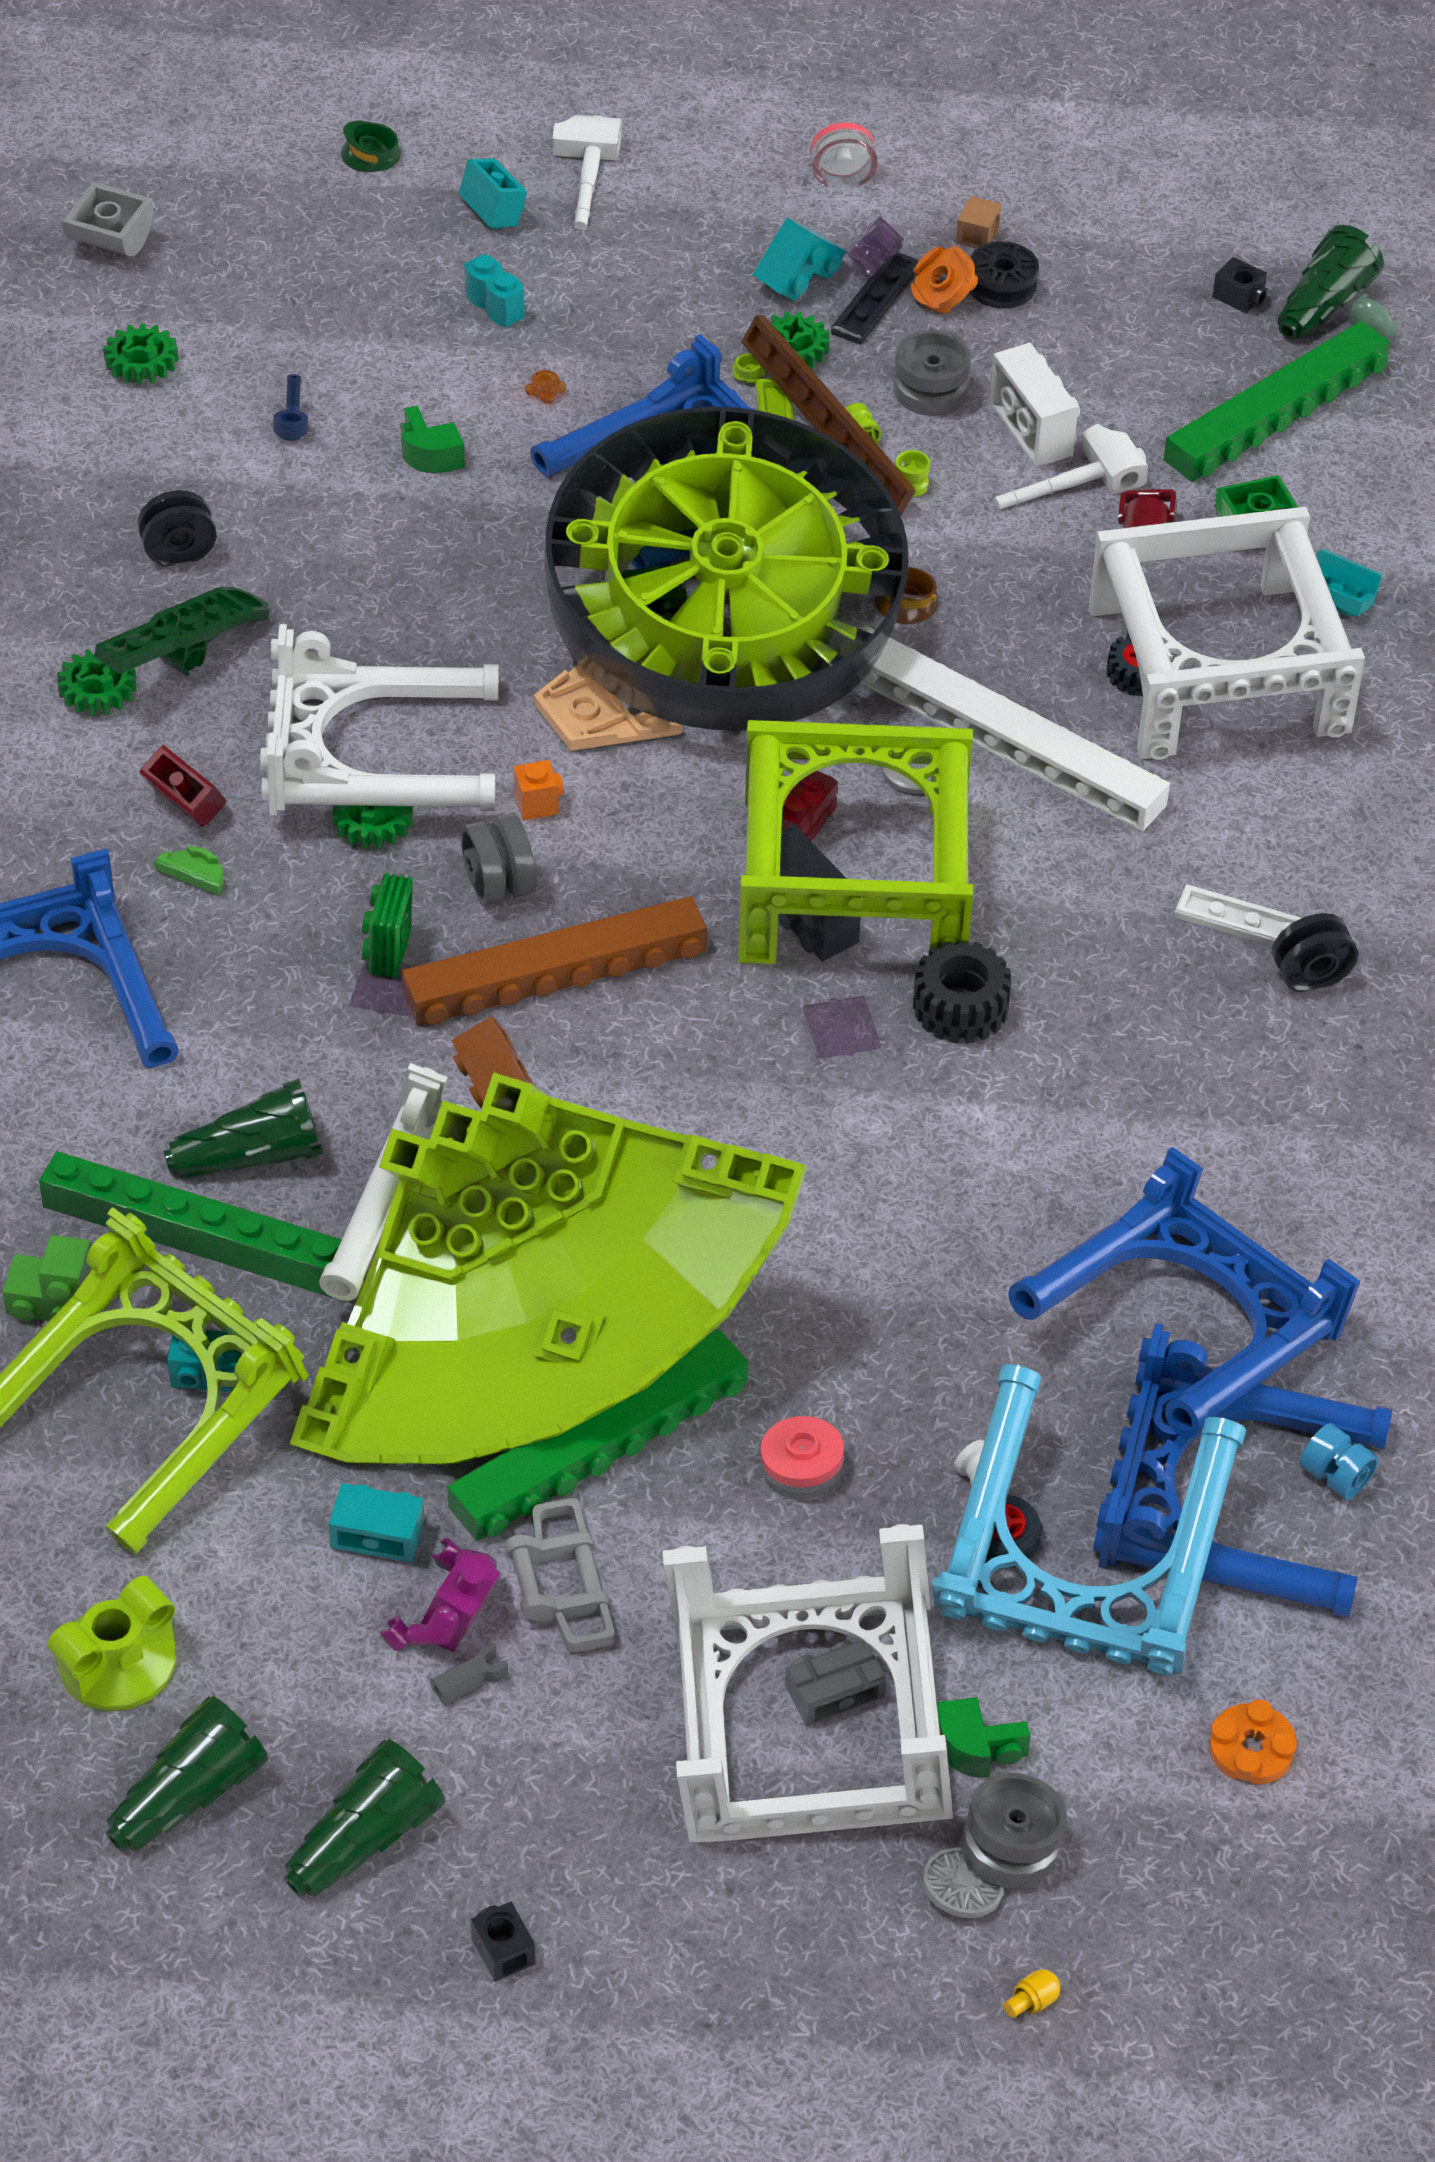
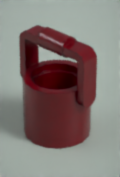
(1147, 507)

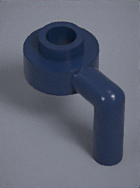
(291, 423)

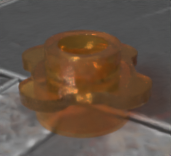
(545, 386)

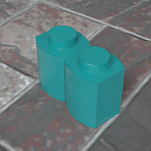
(494, 290)

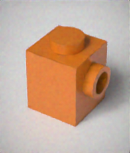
(537, 789)

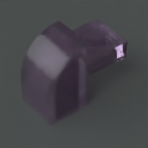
(875, 246)

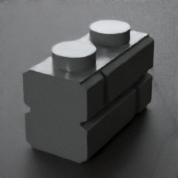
(835, 1681)

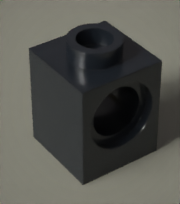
(1240, 285)
(502, 1957)

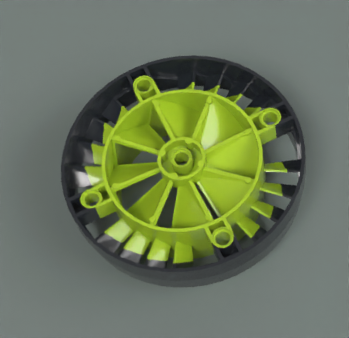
(759, 537)

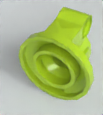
(125, 1670)

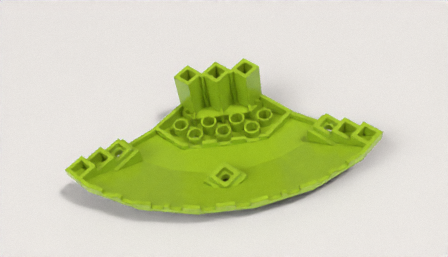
(508, 1240)

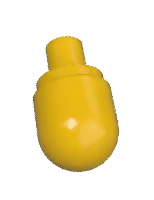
(1035, 1990)

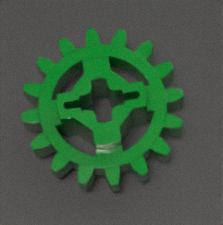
(804, 336)
(141, 353)
(95, 684)
(372, 823)

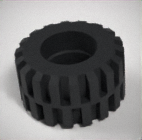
(962, 1013)

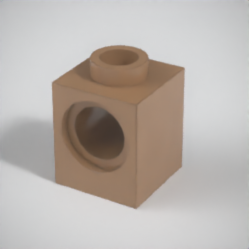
(978, 222)

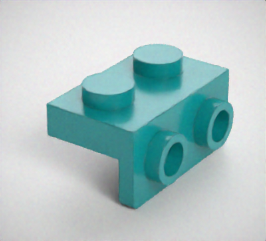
(1349, 583)

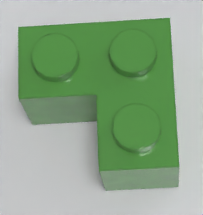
(44, 1285)

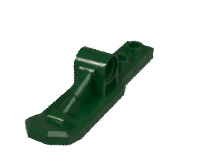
(182, 631)

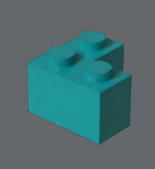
(795, 257)

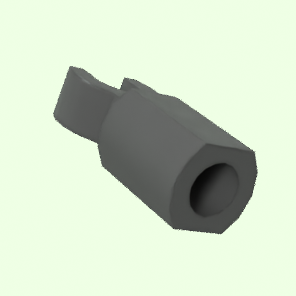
(468, 1676)

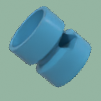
(1343, 1464)

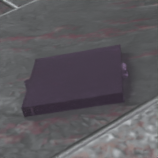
(381, 993)
(841, 1027)

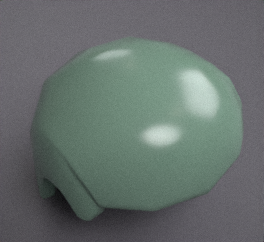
(1373, 315)

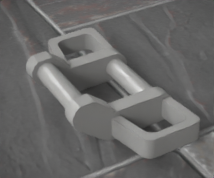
(545, 1609)

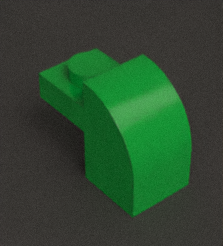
(430, 448)
(972, 1744)

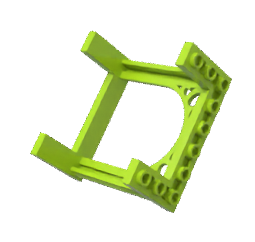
(767, 894)

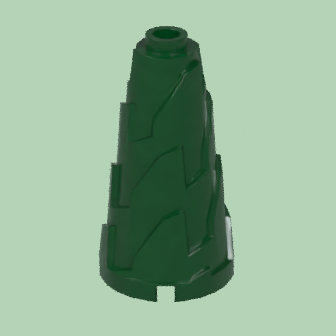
(1330, 280)
(264, 1131)
(189, 1773)
(366, 1817)

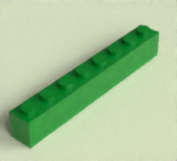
(1276, 401)
(189, 1221)
(538, 1471)

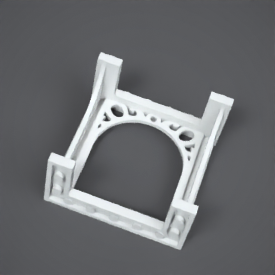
(1287, 567)
(783, 1609)

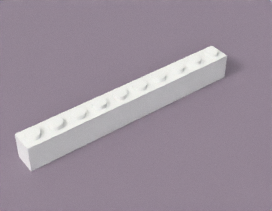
(1017, 734)

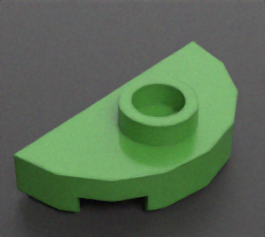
(193, 866)

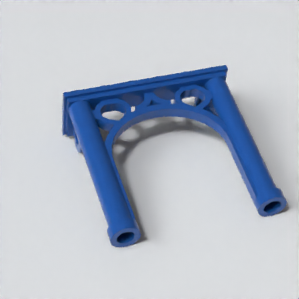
(692, 384)
(93, 906)
(1232, 1261)
(1143, 1534)

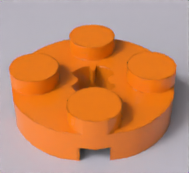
(959, 280)
(1255, 1720)

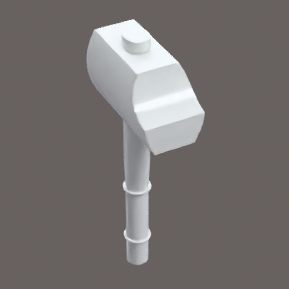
(588, 139)
(1111, 459)

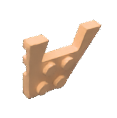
(592, 717)

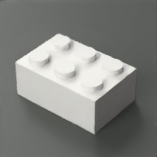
(1034, 404)

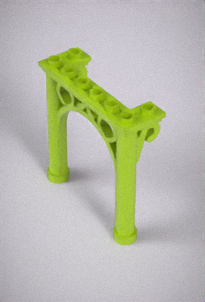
(120, 1266)

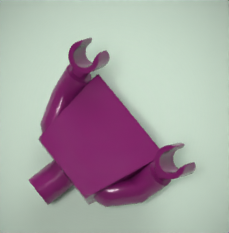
(455, 1604)

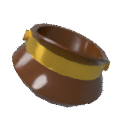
(918, 599)

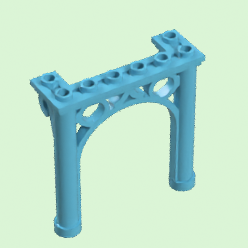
(1164, 1632)

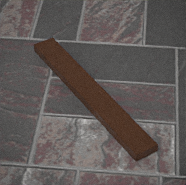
(820, 405)

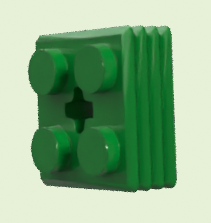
(1253, 497)
(388, 925)

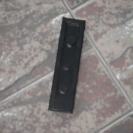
(874, 299)

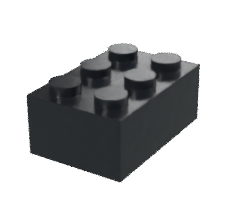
(817, 933)

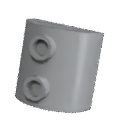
(110, 219)

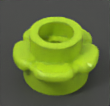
(747, 368)

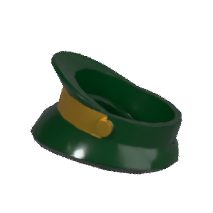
(369, 146)

